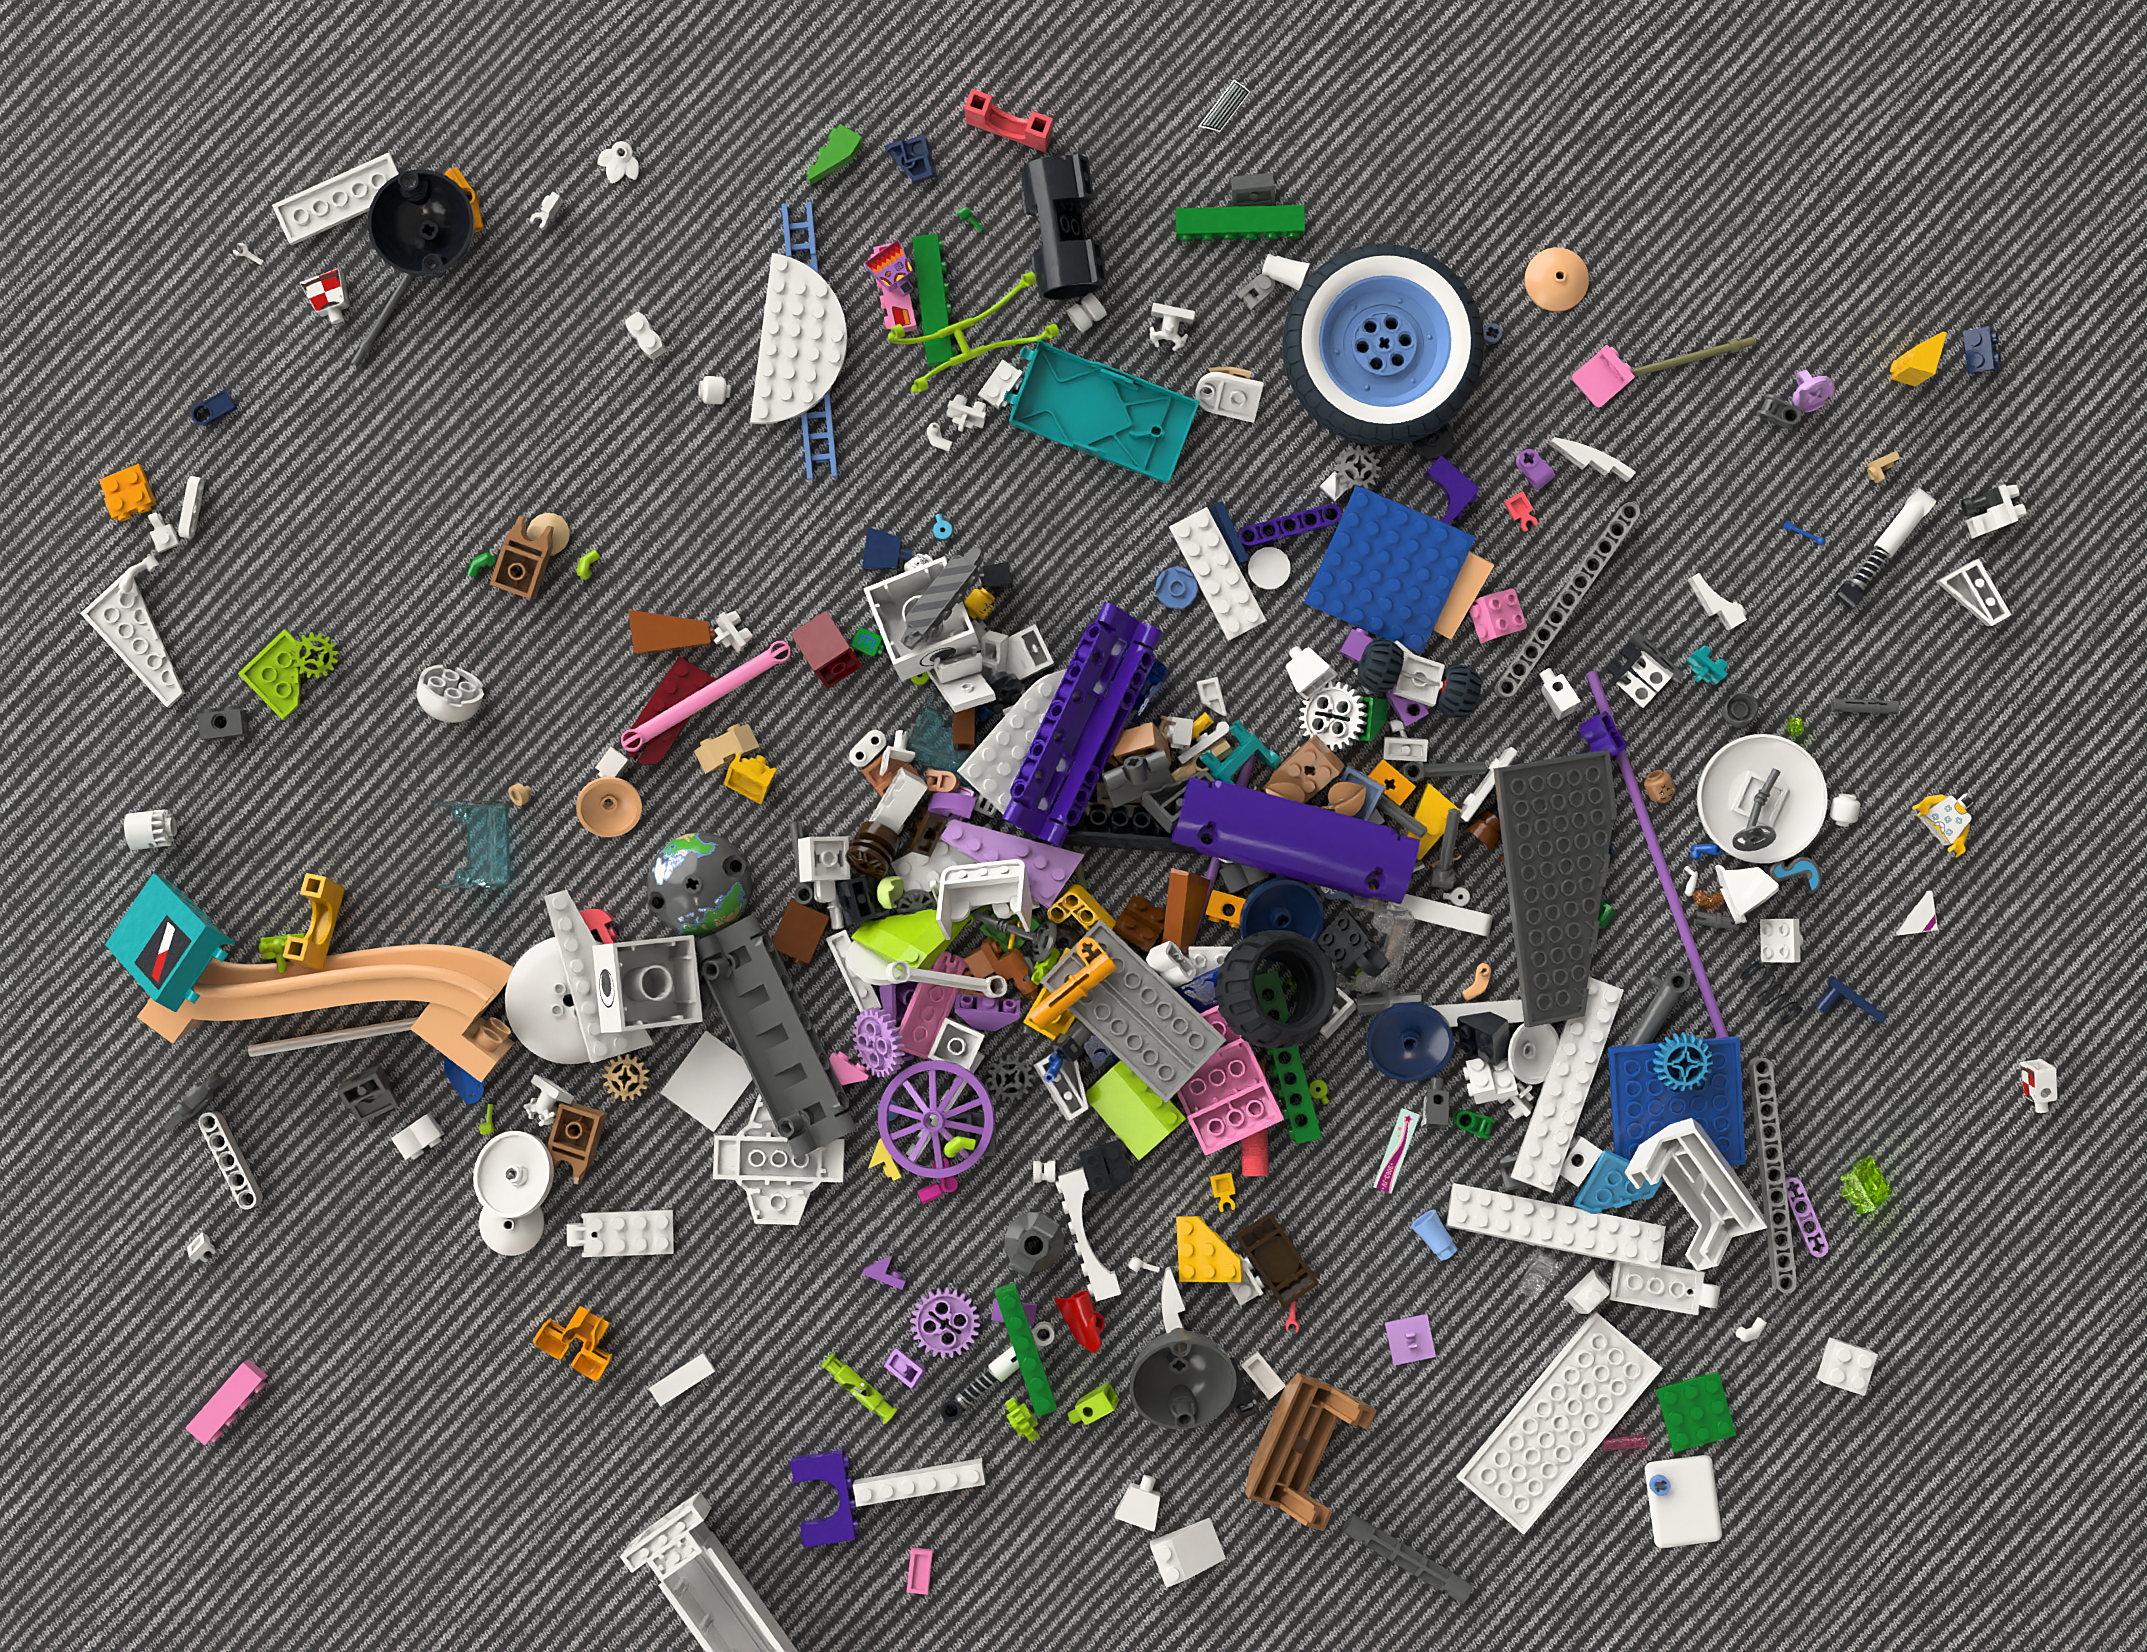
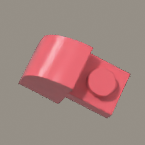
(598, 920)

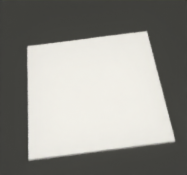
(708, 1081)

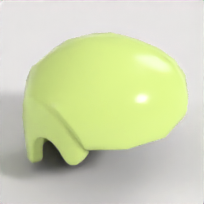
(889, 891)

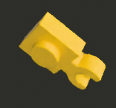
(1222, 1187)

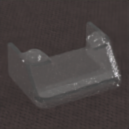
(1398, 925)

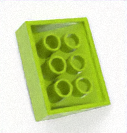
(1133, 1109)

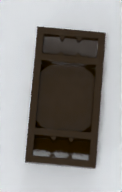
(1277, 1259)

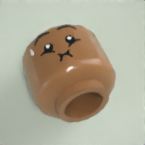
(1659, 786)

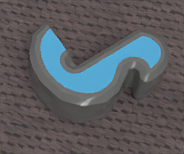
(1796, 867)

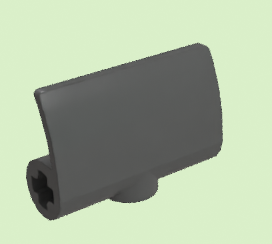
(1137, 776)

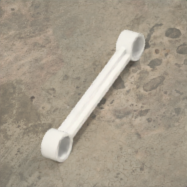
(946, 979)

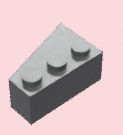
(1167, 800)

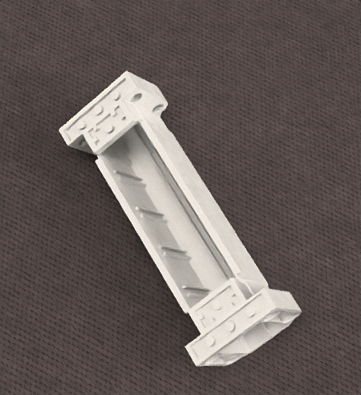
(705, 1583)

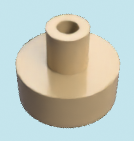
(519, 794)

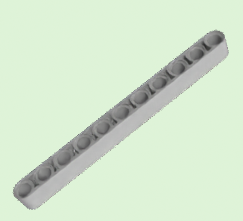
(1576, 595)
(1778, 1184)

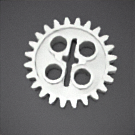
(1337, 696)

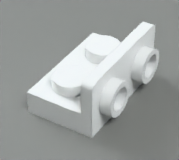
(1002, 379)
(1249, 1287)

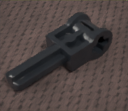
(1243, 1396)

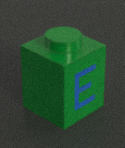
(868, 643)

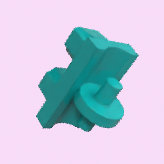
(1705, 667)

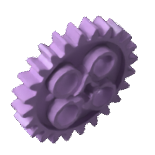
(878, 1042)
(933, 1339)

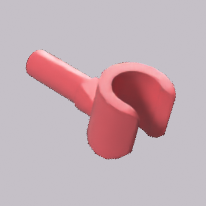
(1292, 1317)

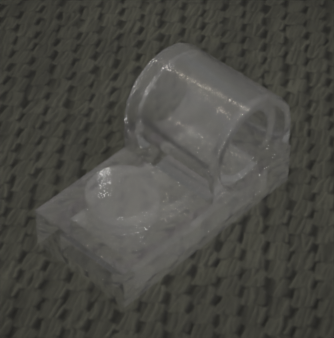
(1538, 1275)

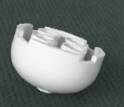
(442, 700)

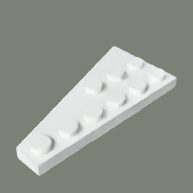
(132, 634)

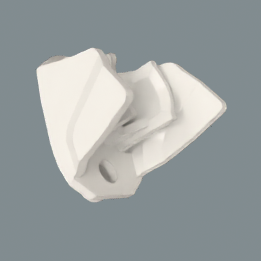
(1745, 890)

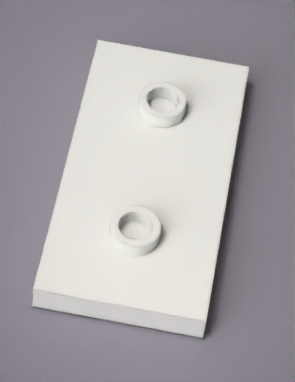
(964, 691)
(1474, 800)

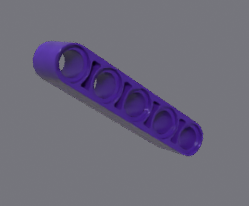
(1298, 520)

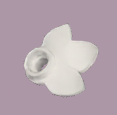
(619, 165)

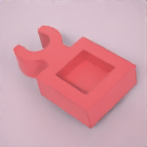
(1519, 508)

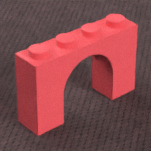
(985, 115)

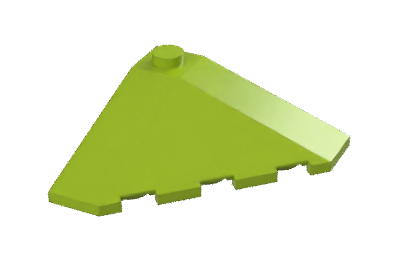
(907, 938)

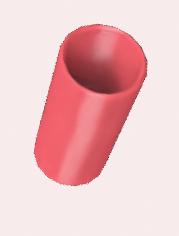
(1253, 1158)

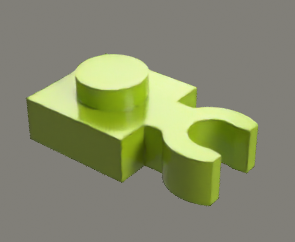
(1043, 968)

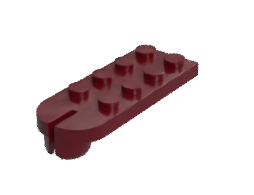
(679, 683)

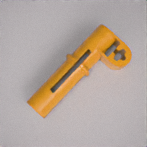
(1076, 986)

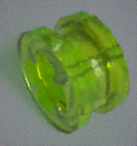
(1795, 726)

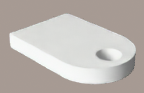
(1230, 395)

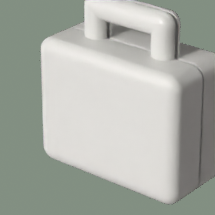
(1690, 1508)

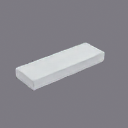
(682, 1379)

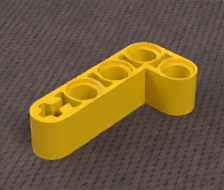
(1078, 907)

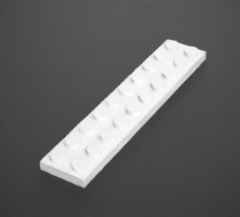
(1566, 1088)
(1556, 1226)

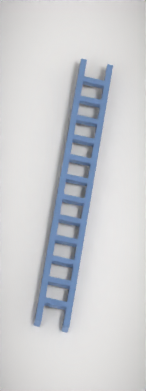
(820, 458)

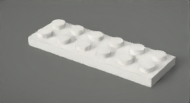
(333, 199)
(1217, 573)

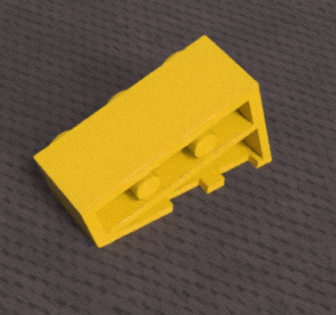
(1432, 813)

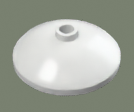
(1532, 1052)
(515, 1240)

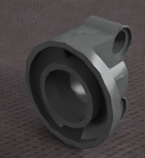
(1037, 1225)

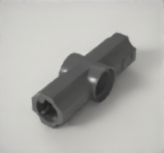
(1377, 1003)

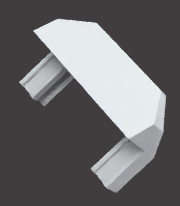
(1702, 1184)

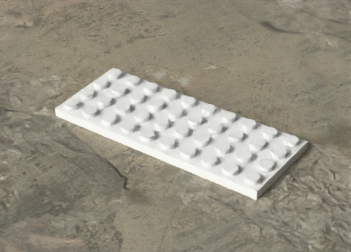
(1559, 1422)

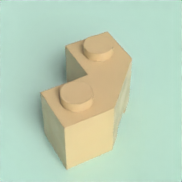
(723, 749)

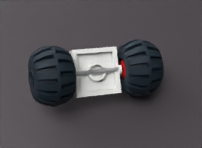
(1419, 679)

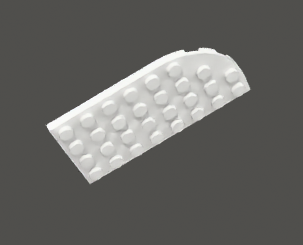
(1000, 755)

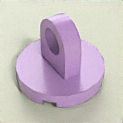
(1812, 391)

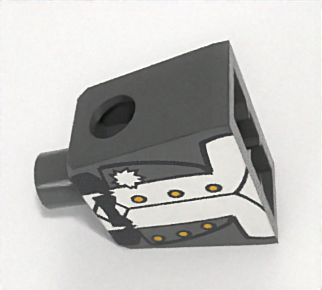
(1432, 1114)

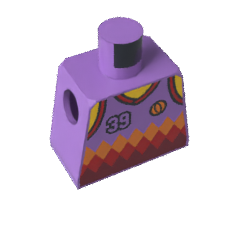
(892, 268)

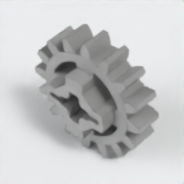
(1363, 461)

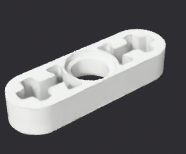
(191, 507)

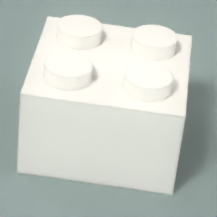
(1847, 1366)

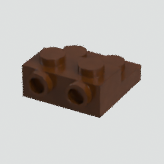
(1140, 922)

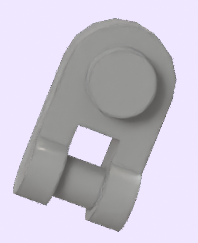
(1262, 286)

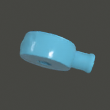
(942, 524)

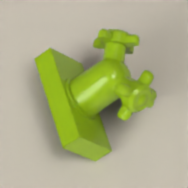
(274, 948)

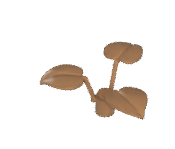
(1344, 796)

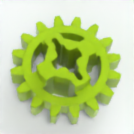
(306, 642)
(1022, 1419)

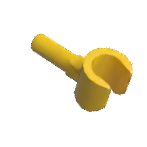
(1012, 936)

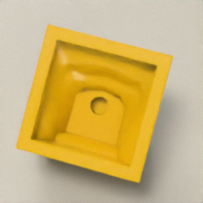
(750, 777)

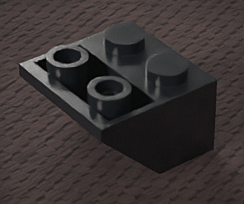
(1484, 1036)

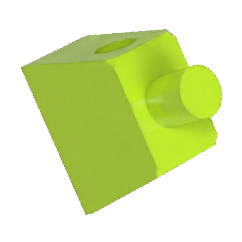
(1101, 1402)

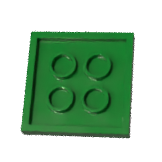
(1695, 1411)

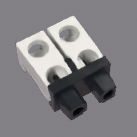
(1639, 675)

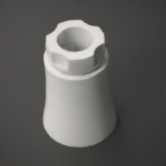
(1286, 271)

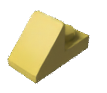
(882, 1155)

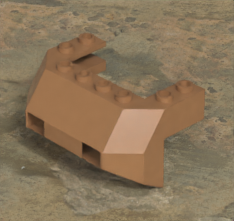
(1296, 1445)

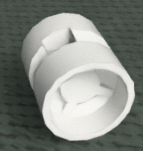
(1086, 312)

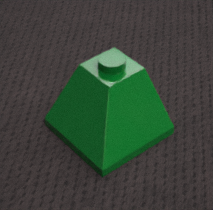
(1375, 719)

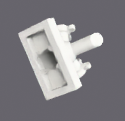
(1171, 318)
(546, 1100)

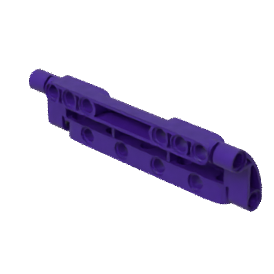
(1082, 725)

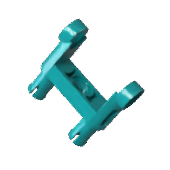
(1248, 745)

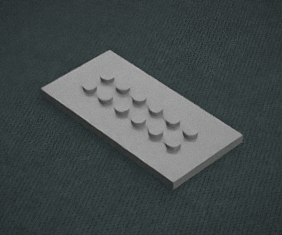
(1139, 1016)

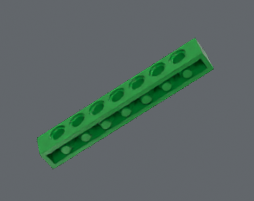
(1310, 1130)

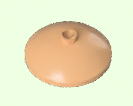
(1551, 292)
(609, 818)

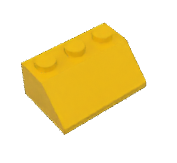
(1919, 362)

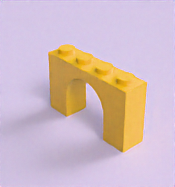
(326, 902)

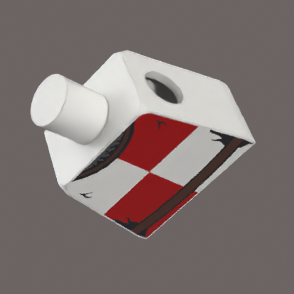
(328, 294)
(2039, 1083)

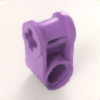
(1535, 470)

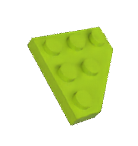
(274, 677)

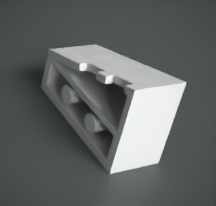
(1976, 592)

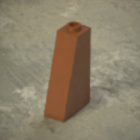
(666, 633)
(1184, 908)

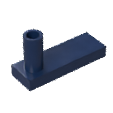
(1838, 988)

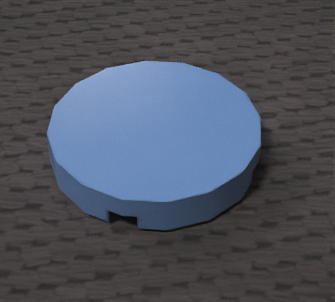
(1176, 588)

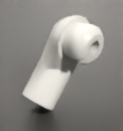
(1753, 1332)

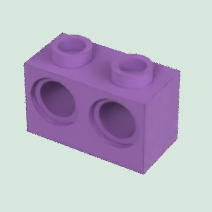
(1401, 705)

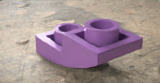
(959, 804)

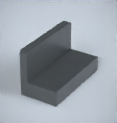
(1253, 190)

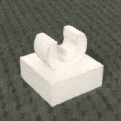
(199, 1247)

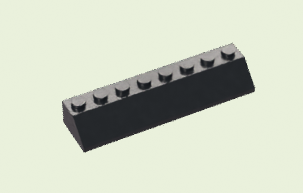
(1120, 828)

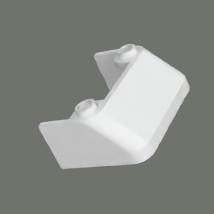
(983, 885)

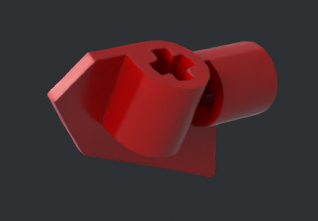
(1082, 1320)

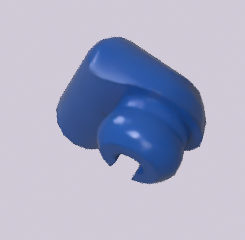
(984, 713)
(1697, 850)
(1054, 1069)

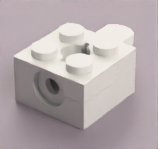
(831, 864)

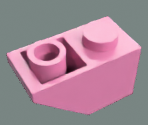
(847, 1071)

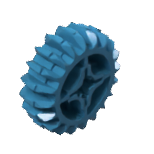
(1699, 1063)

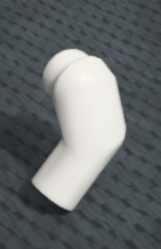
(936, 439)

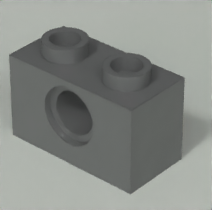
(209, 723)

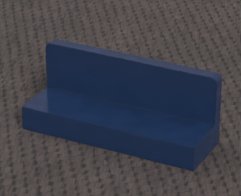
(1228, 532)

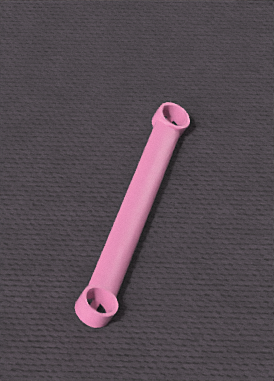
(705, 696)

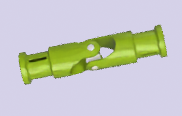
(855, 1385)

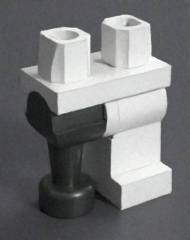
(1999, 510)

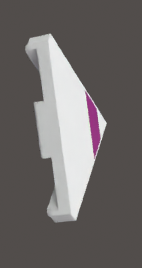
(1921, 917)

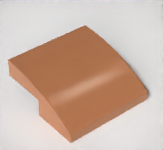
(880, 782)

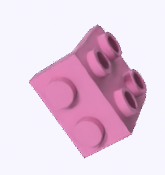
(1603, 376)
(1497, 615)

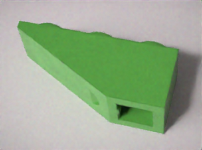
(837, 153)

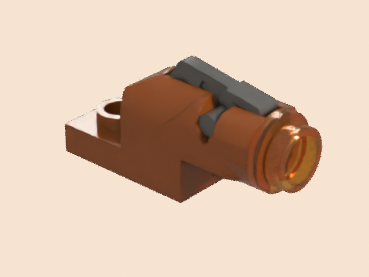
(1012, 965)

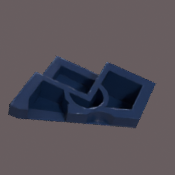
(914, 157)

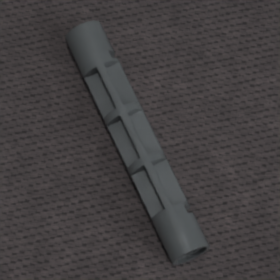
(1407, 1558)

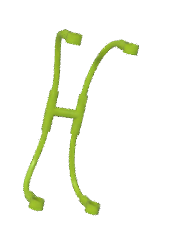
(921, 383)

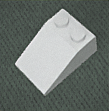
(1187, 1552)

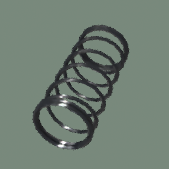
(1791, 1015)

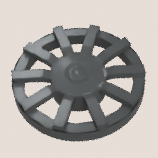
(916, 904)

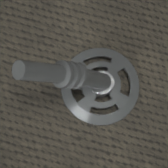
(1755, 833)
(1045, 939)

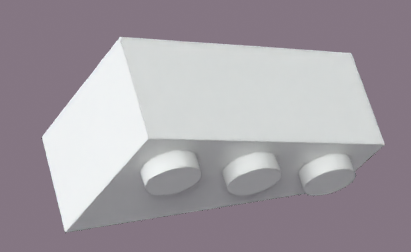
(899, 800)
(1066, 1088)

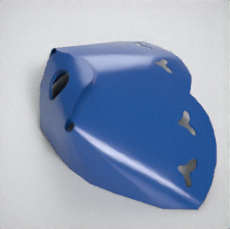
(463, 1081)

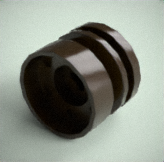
(873, 849)

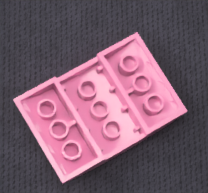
(1228, 1092)

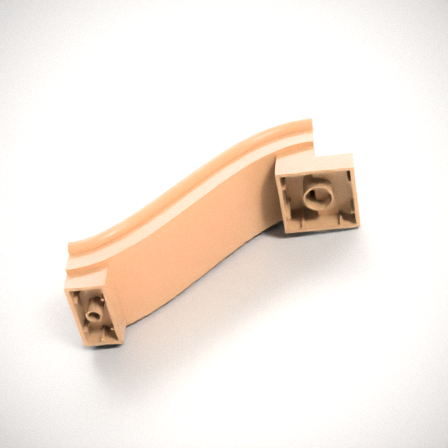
(451, 978)

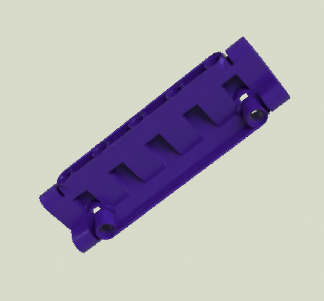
(1296, 840)

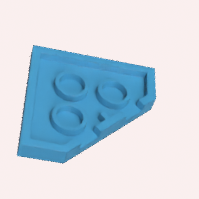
(1610, 1187)

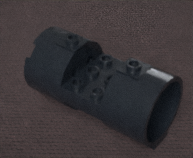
(1056, 194)

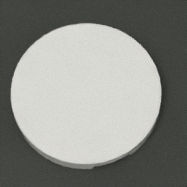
(868, 965)

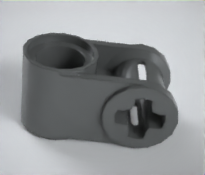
(1777, 411)

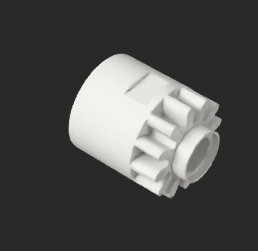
(149, 829)

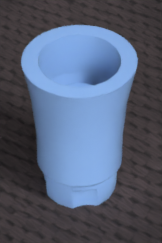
(1434, 1234)

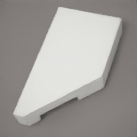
(1211, 695)

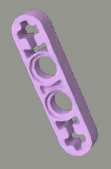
(1807, 1215)

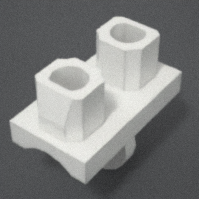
(965, 415)
(728, 634)
(1521, 1101)

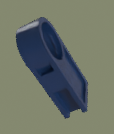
(219, 406)

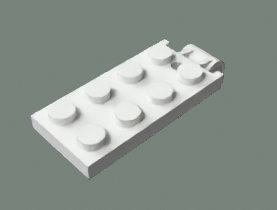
(919, 869)
(623, 1233)
(1663, 1288)

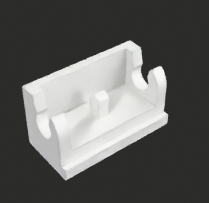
(958, 666)

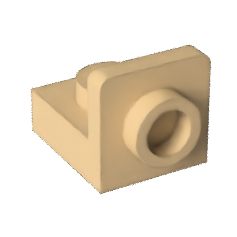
(1874, 468)

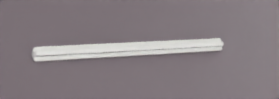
(331, 1037)

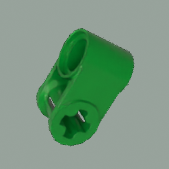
(1478, 1124)

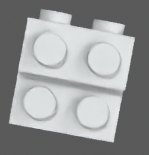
(1489, 1081)

